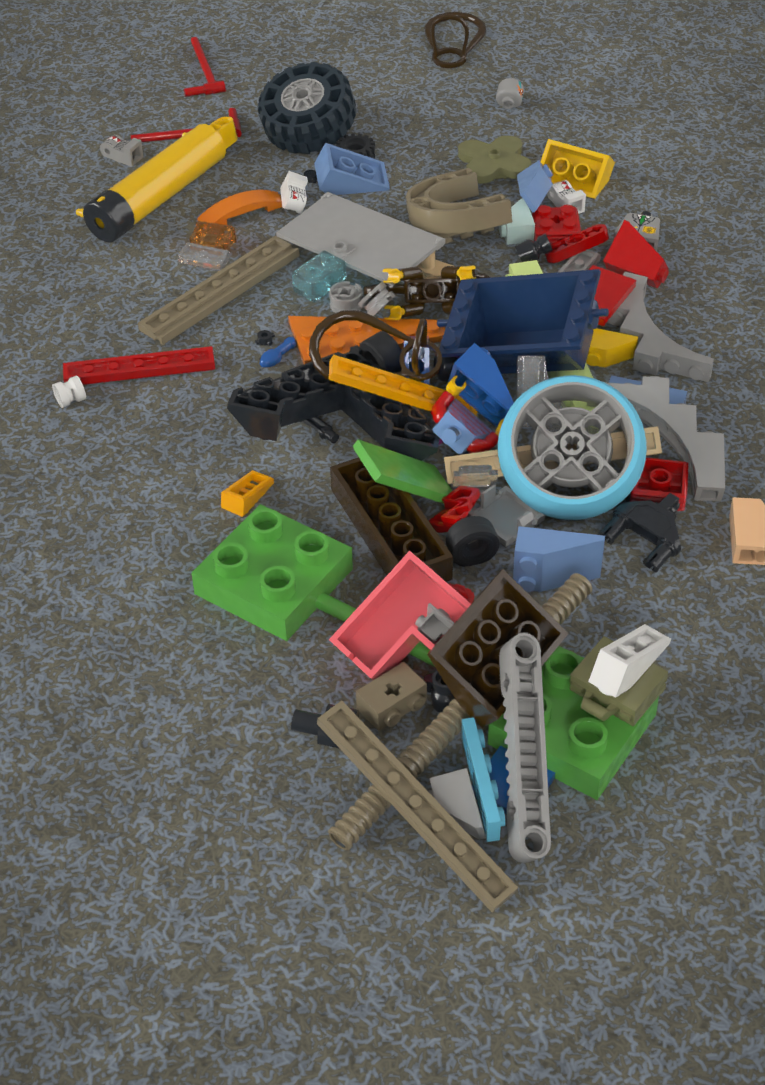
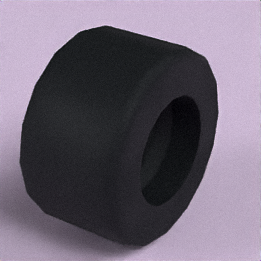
(382, 351)

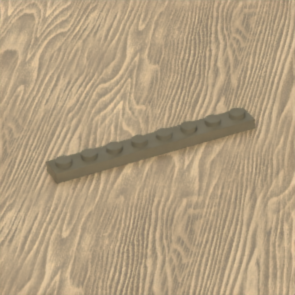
(418, 806)

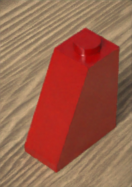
(635, 255)

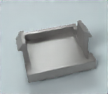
(506, 513)

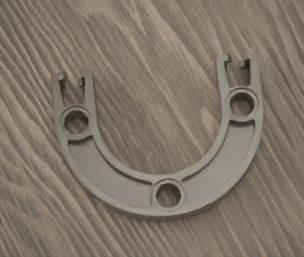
(431, 211)

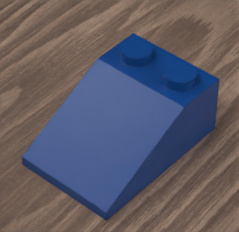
(484, 382)

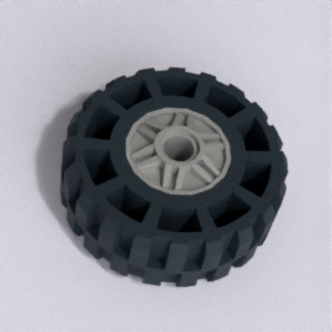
(307, 107)

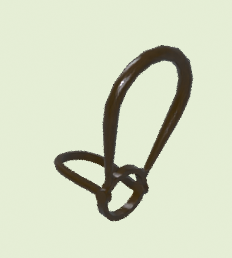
(460, 17)
(356, 315)

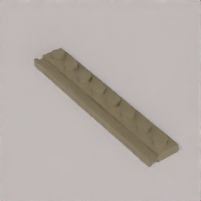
(218, 290)

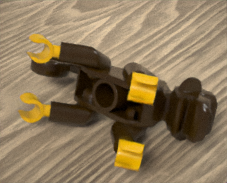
(426, 289)

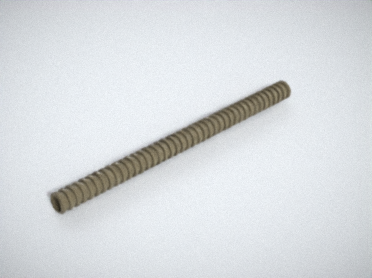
(441, 731)

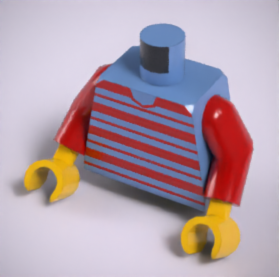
(459, 426)

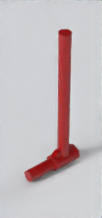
(212, 86)
(176, 134)

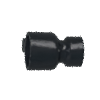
(531, 250)
(440, 693)

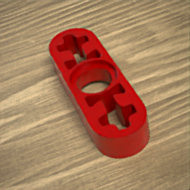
(577, 243)

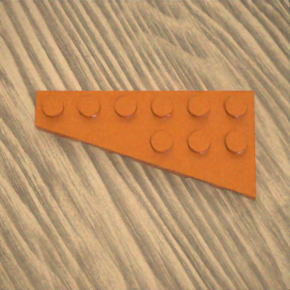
(351, 333)

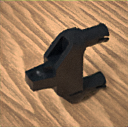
(652, 522)

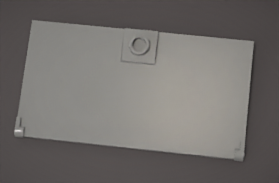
(360, 236)

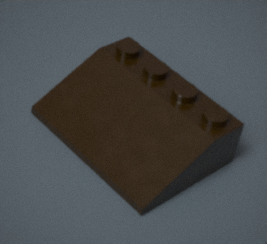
(471, 647)

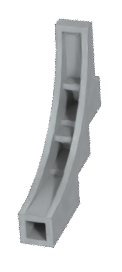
(654, 348)
(679, 428)

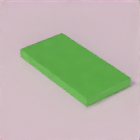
(402, 471)

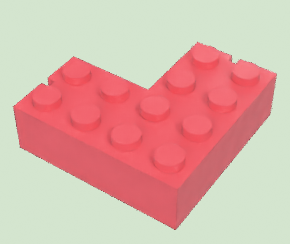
(384, 625)

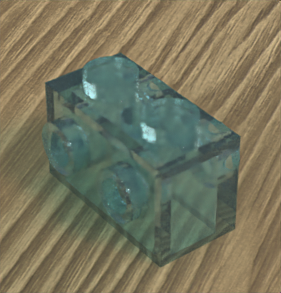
(318, 275)

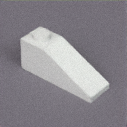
(627, 659)

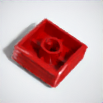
(556, 222)
(660, 479)

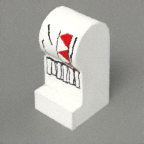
(293, 192)
(563, 194)

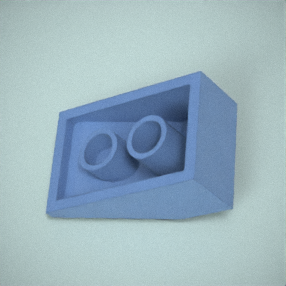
(349, 172)
(550, 557)

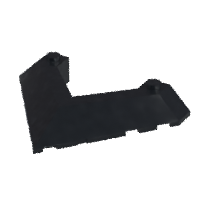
(306, 394)

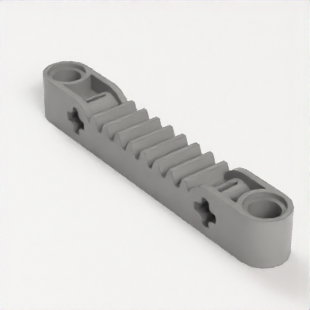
(526, 749)

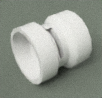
(69, 391)

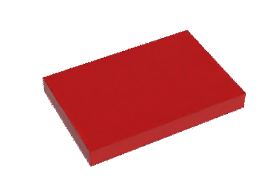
(612, 291)

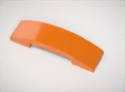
(241, 204)

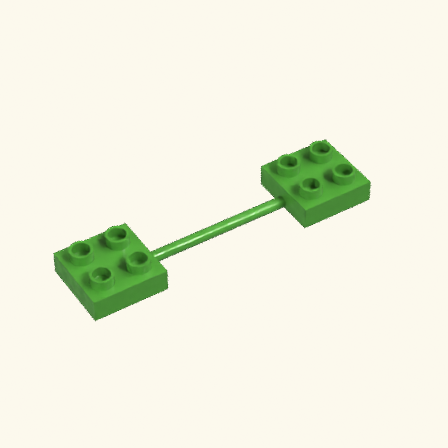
(284, 571)

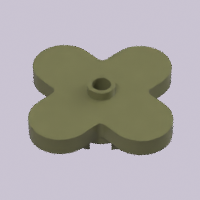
(494, 160)

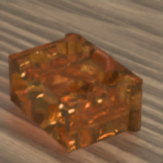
(213, 235)

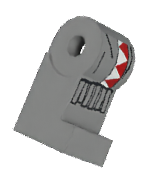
(122, 150)

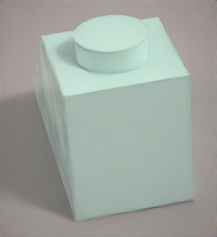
(522, 224)

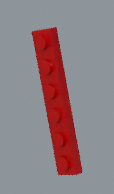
(140, 365)

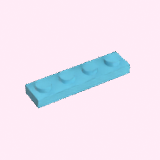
(485, 790)

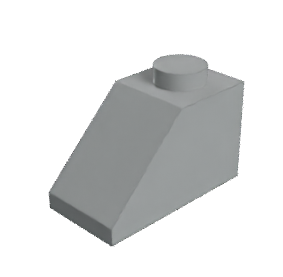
(457, 797)

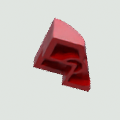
(457, 507)

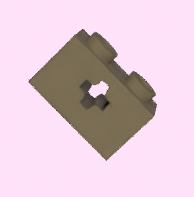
(391, 696)

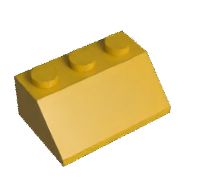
(579, 166)

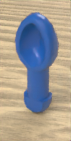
(274, 356)

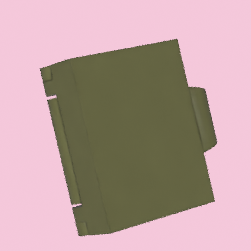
(629, 705)

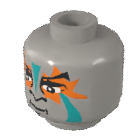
(510, 93)

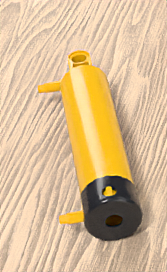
(158, 180)

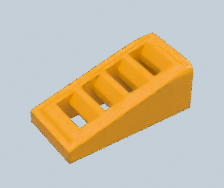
(240, 505)

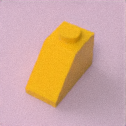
(610, 348)

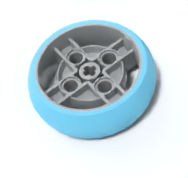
(537, 409)

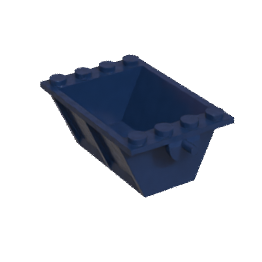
(526, 317)

